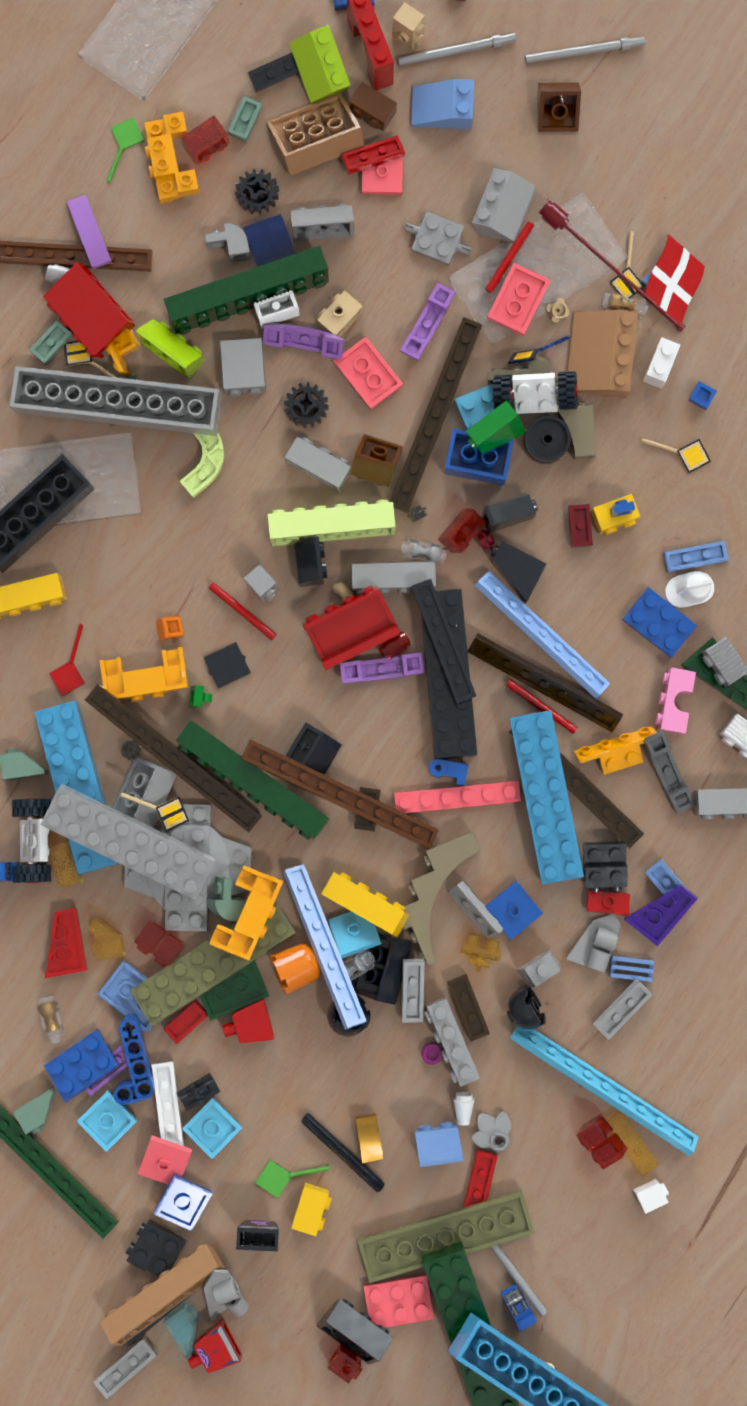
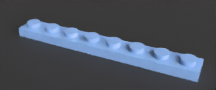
(542, 634)
(324, 947)

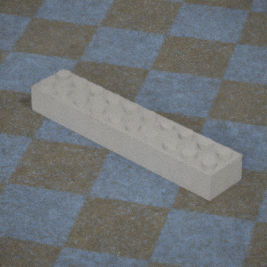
(116, 401)

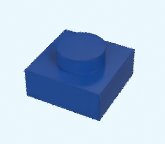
(702, 395)
(622, 508)

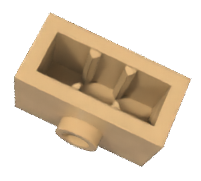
(408, 26)
(340, 314)

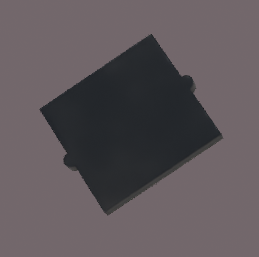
(227, 665)

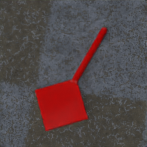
(67, 676)

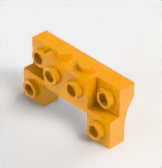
(164, 168)
(147, 681)
(253, 917)

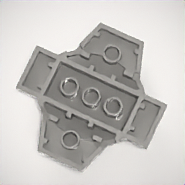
(180, 910)

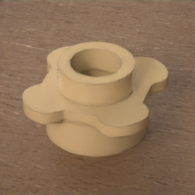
(563, 310)

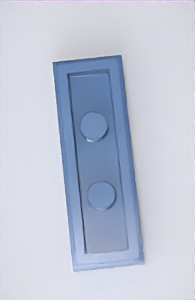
(695, 556)

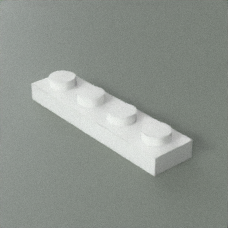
(167, 1102)

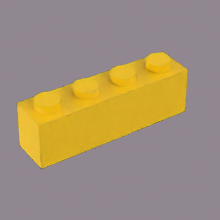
(31, 594)
(365, 904)

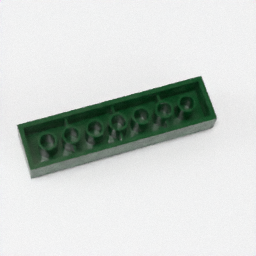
(240, 291)
(253, 780)
(457, 1298)

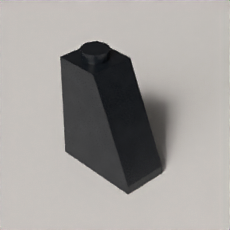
(509, 513)
(518, 569)

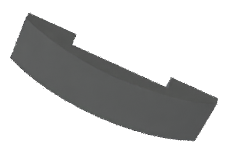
(668, 772)

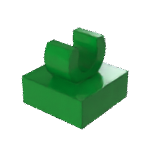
(197, 696)

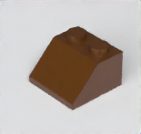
(558, 106)
(376, 460)

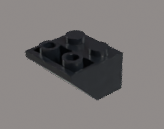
(309, 565)
(314, 749)

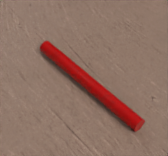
(509, 257)
(242, 611)
(541, 706)

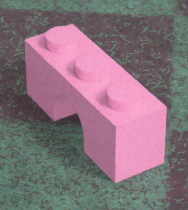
(670, 718)

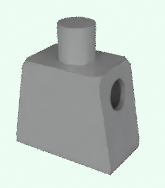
(540, 968)

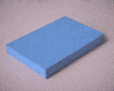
(118, 994)

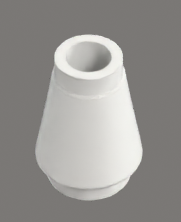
(463, 1107)

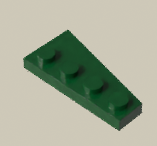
(736, 691)

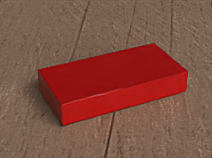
(185, 1021)

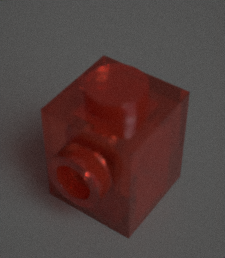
(345, 1364)

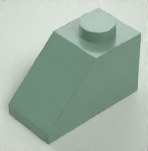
(19, 765)
(36, 1112)

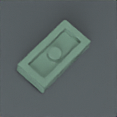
(245, 119)
(51, 342)

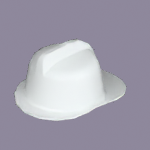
(689, 589)

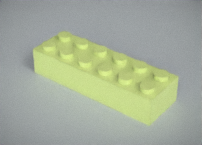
(332, 523)

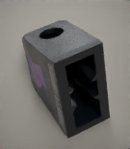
(257, 1236)

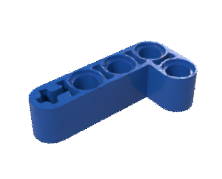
(132, 1058)

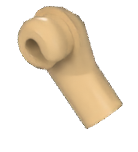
(342, 589)

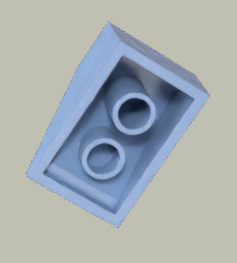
(443, 104)
(438, 1144)

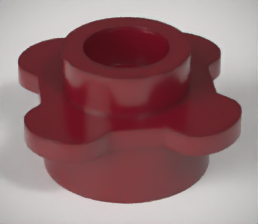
(486, 540)

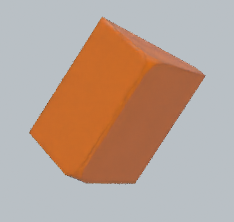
(169, 628)

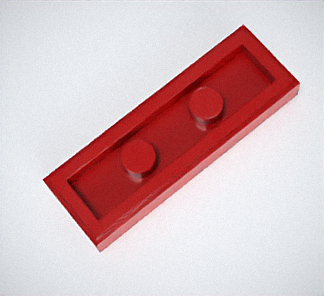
(373, 155)
(480, 1177)

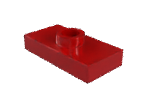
(608, 903)

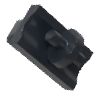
(198, 1091)

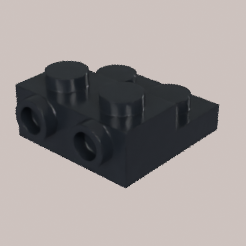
(605, 865)
(155, 1248)

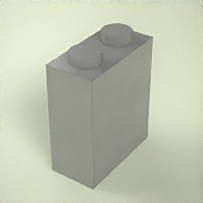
(243, 367)

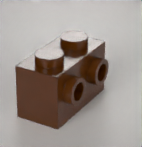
(372, 107)

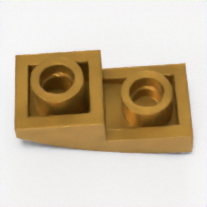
(369, 1138)

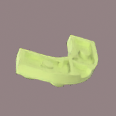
(209, 466)

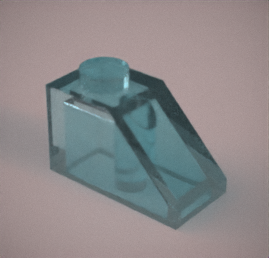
(183, 1327)

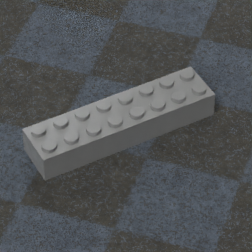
(128, 841)

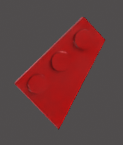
(66, 945)

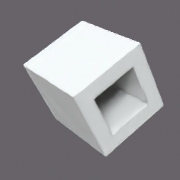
(651, 1195)

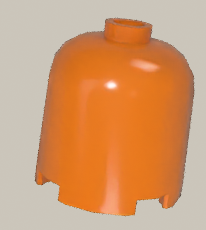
(295, 967)

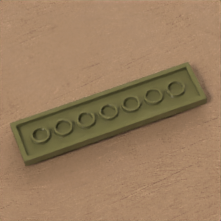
(201, 971)
(475, 1225)

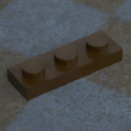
(468, 1007)

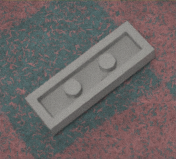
(475, 910)
(412, 990)
(622, 1009)
(125, 1367)

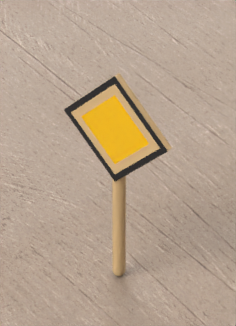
(692, 455)

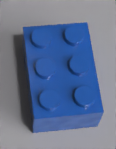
(471, 464)

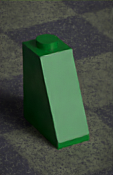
(495, 429)

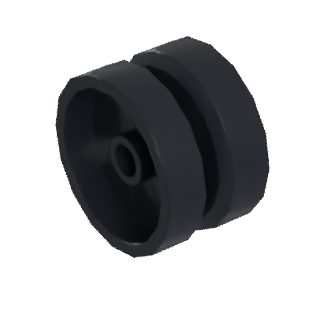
(553, 429)

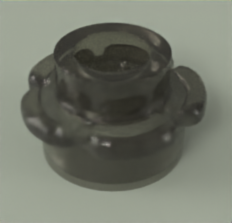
(417, 513)
(130, 755)

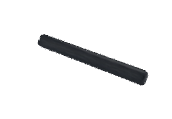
(342, 1152)

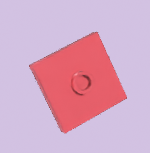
(383, 178)
(164, 1160)

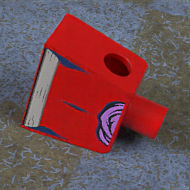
(215, 1349)

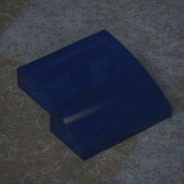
(269, 240)

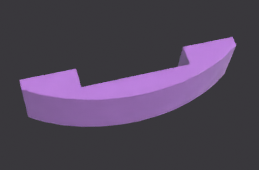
(89, 231)
(428, 322)
(303, 338)
(382, 668)

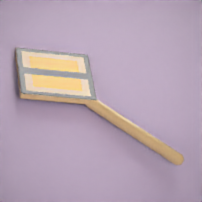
(621, 286)
(76, 355)
(170, 813)

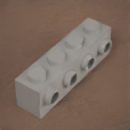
(391, 576)
(453, 1042)

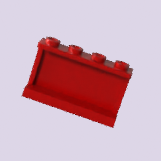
(87, 309)
(351, 627)

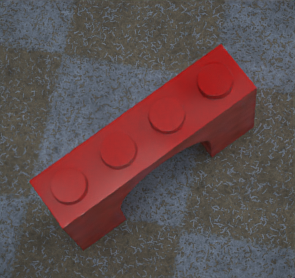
(364, 22)

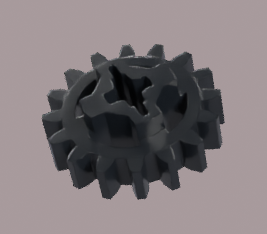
(263, 198)
(314, 405)

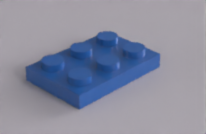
(659, 622)
(81, 1065)

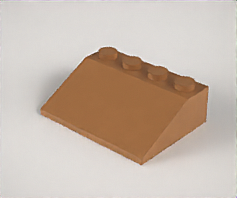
(315, 133)
(603, 351)

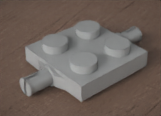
(437, 238)

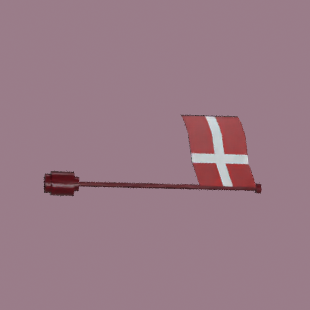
(671, 280)

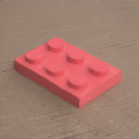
(518, 299)
(368, 373)
(399, 1301)

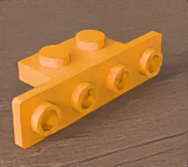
(121, 346)
(616, 752)

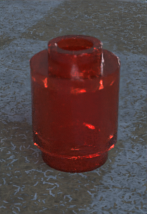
(394, 646)

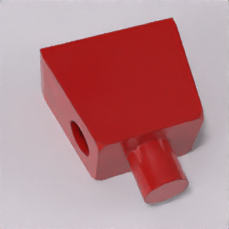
(251, 1024)

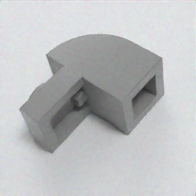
(233, 238)

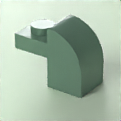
(222, 904)

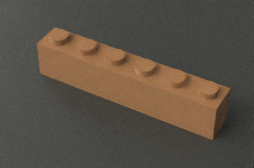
(161, 1295)

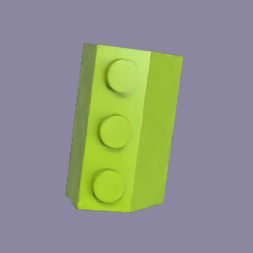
(319, 64)
(170, 347)

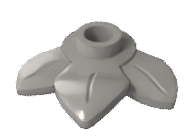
(492, 1128)

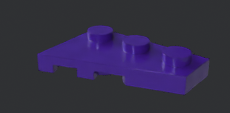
(662, 914)

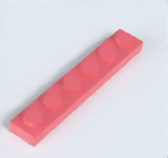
(458, 797)

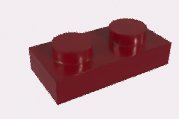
(580, 525)

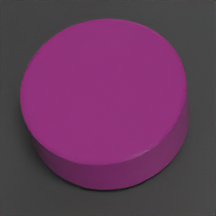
(432, 1053)

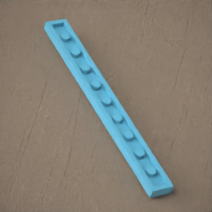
(606, 1089)

